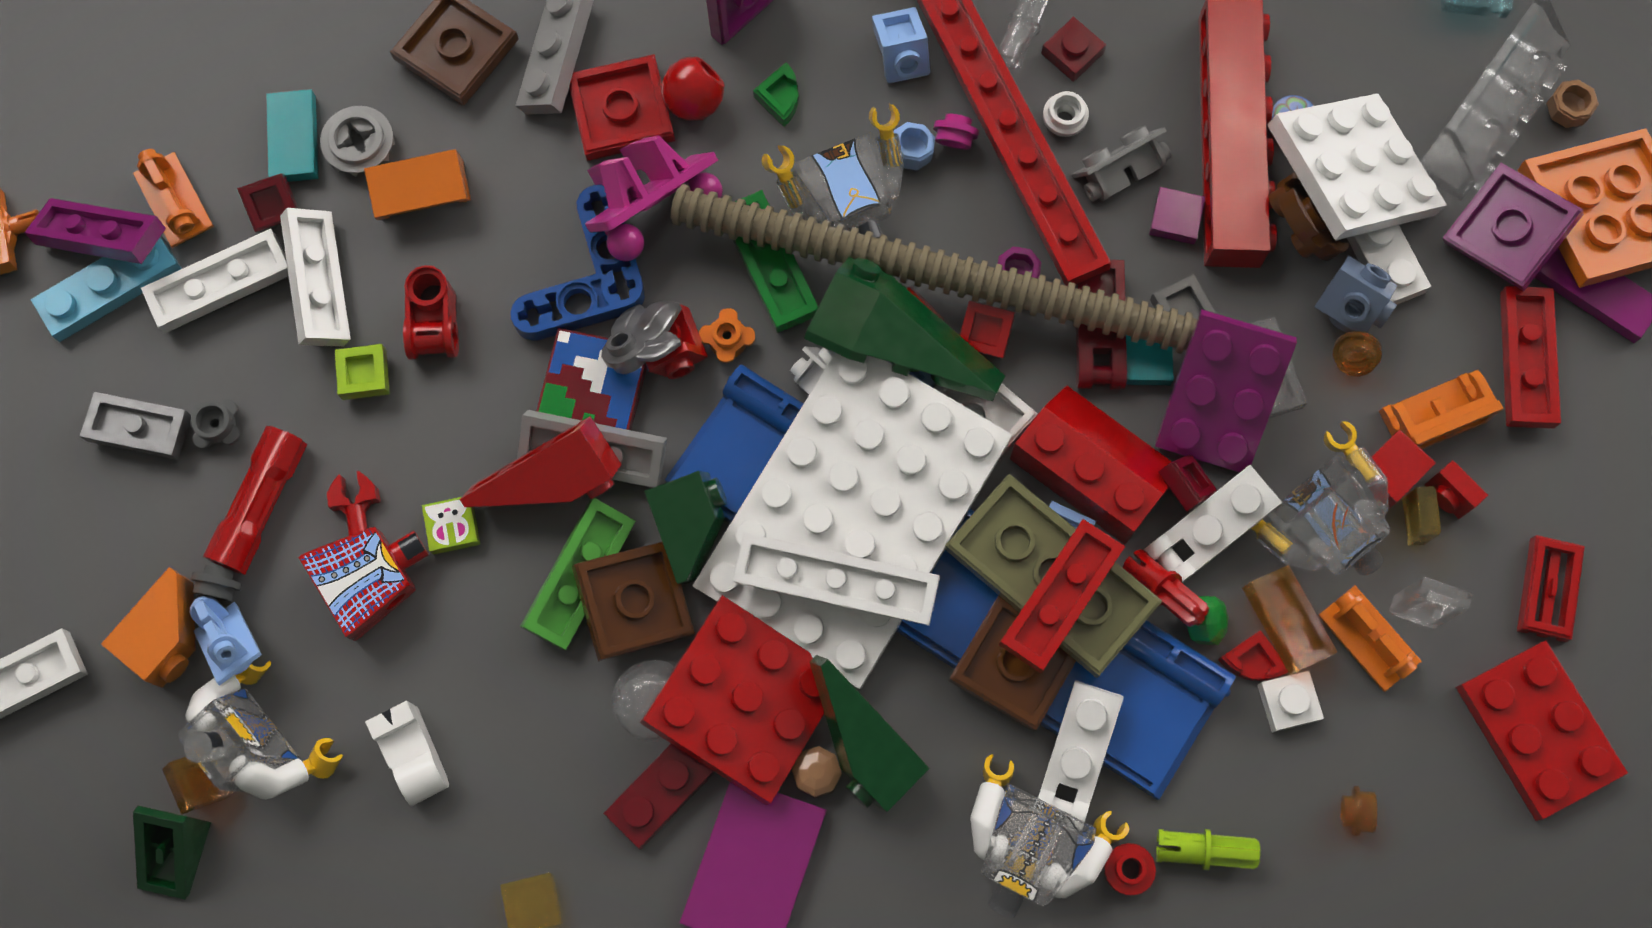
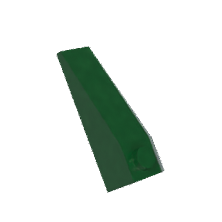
(880, 318)

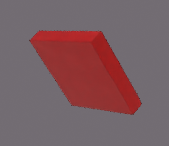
(619, 106)

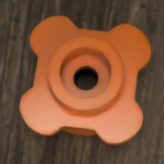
(727, 349)

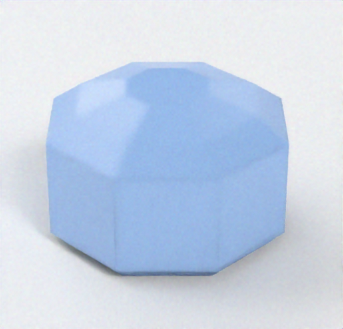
(916, 145)

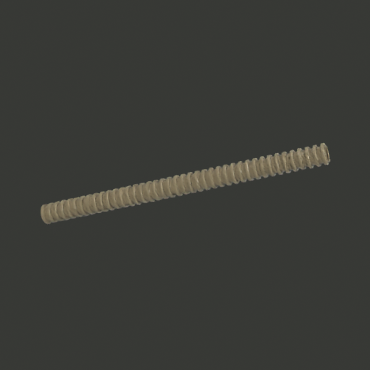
(933, 268)

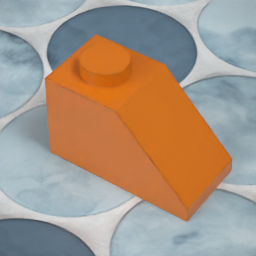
(157, 631)

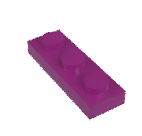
(95, 230)

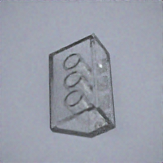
(1498, 101)

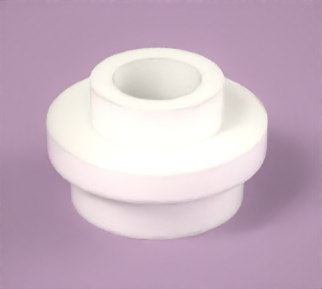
(1070, 103)

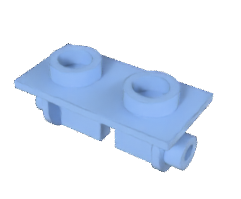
(223, 637)

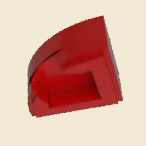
(1254, 659)

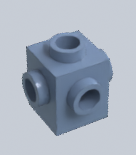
(1358, 297)

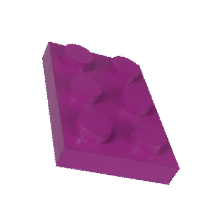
(1225, 391)

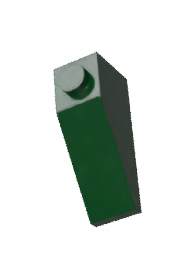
(865, 744)

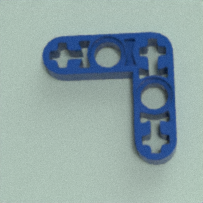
(599, 287)

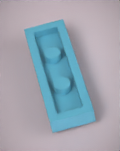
(100, 290)

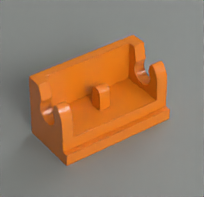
(417, 183)
(1443, 410)

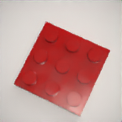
(740, 701)

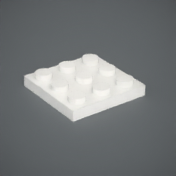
(1356, 165)

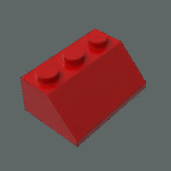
(1092, 463)

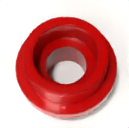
(1118, 880)

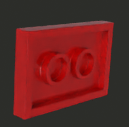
(1541, 731)

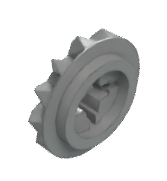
(337, 137)

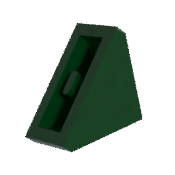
(167, 850)

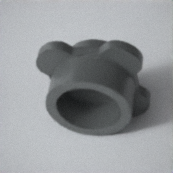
(201, 421)

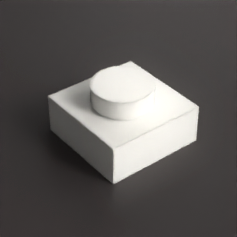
(1290, 701)

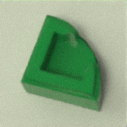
(779, 94)

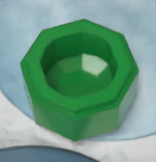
(1215, 623)

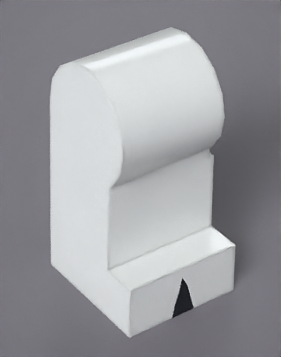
(409, 752)

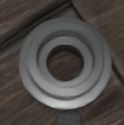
(215, 583)

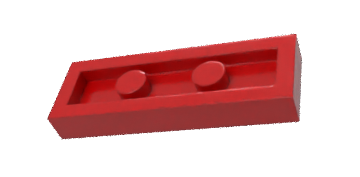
(1530, 357)
(1061, 596)

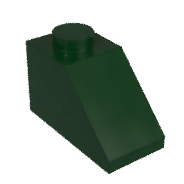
(688, 520)

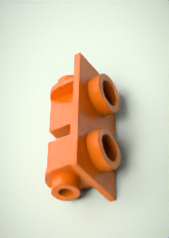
(171, 196)
(1370, 638)

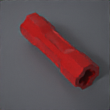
(240, 532)

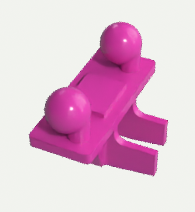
(629, 196)

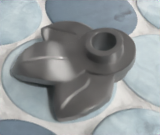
(641, 336)

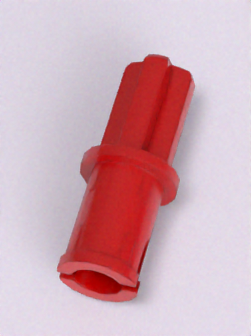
(1168, 588)

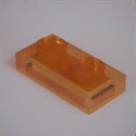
(1289, 619)

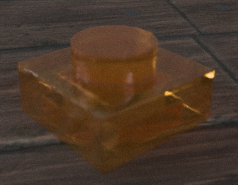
(191, 786)

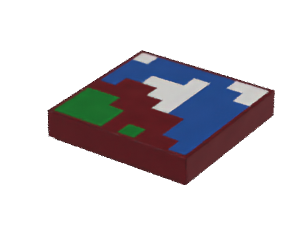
(584, 386)

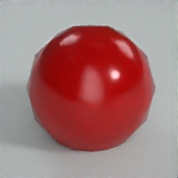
(692, 89)

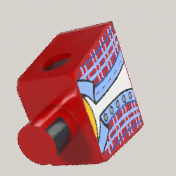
(363, 577)

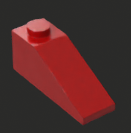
(554, 472)

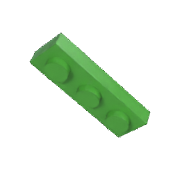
(558, 605)

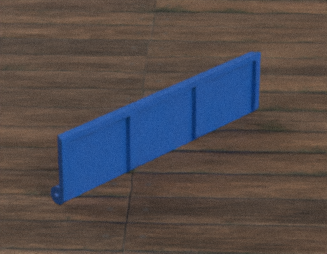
(1163, 681)

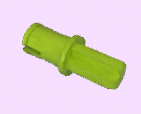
(1208, 849)

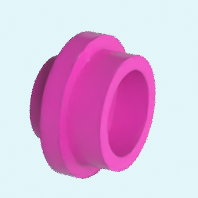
(955, 131)

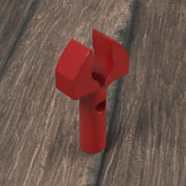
(354, 512)

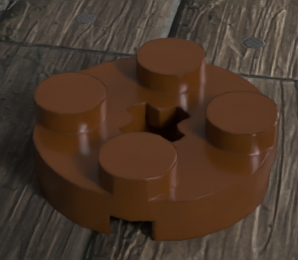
(1309, 229)

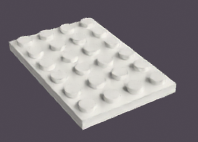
(865, 473)

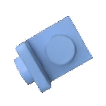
(902, 44)

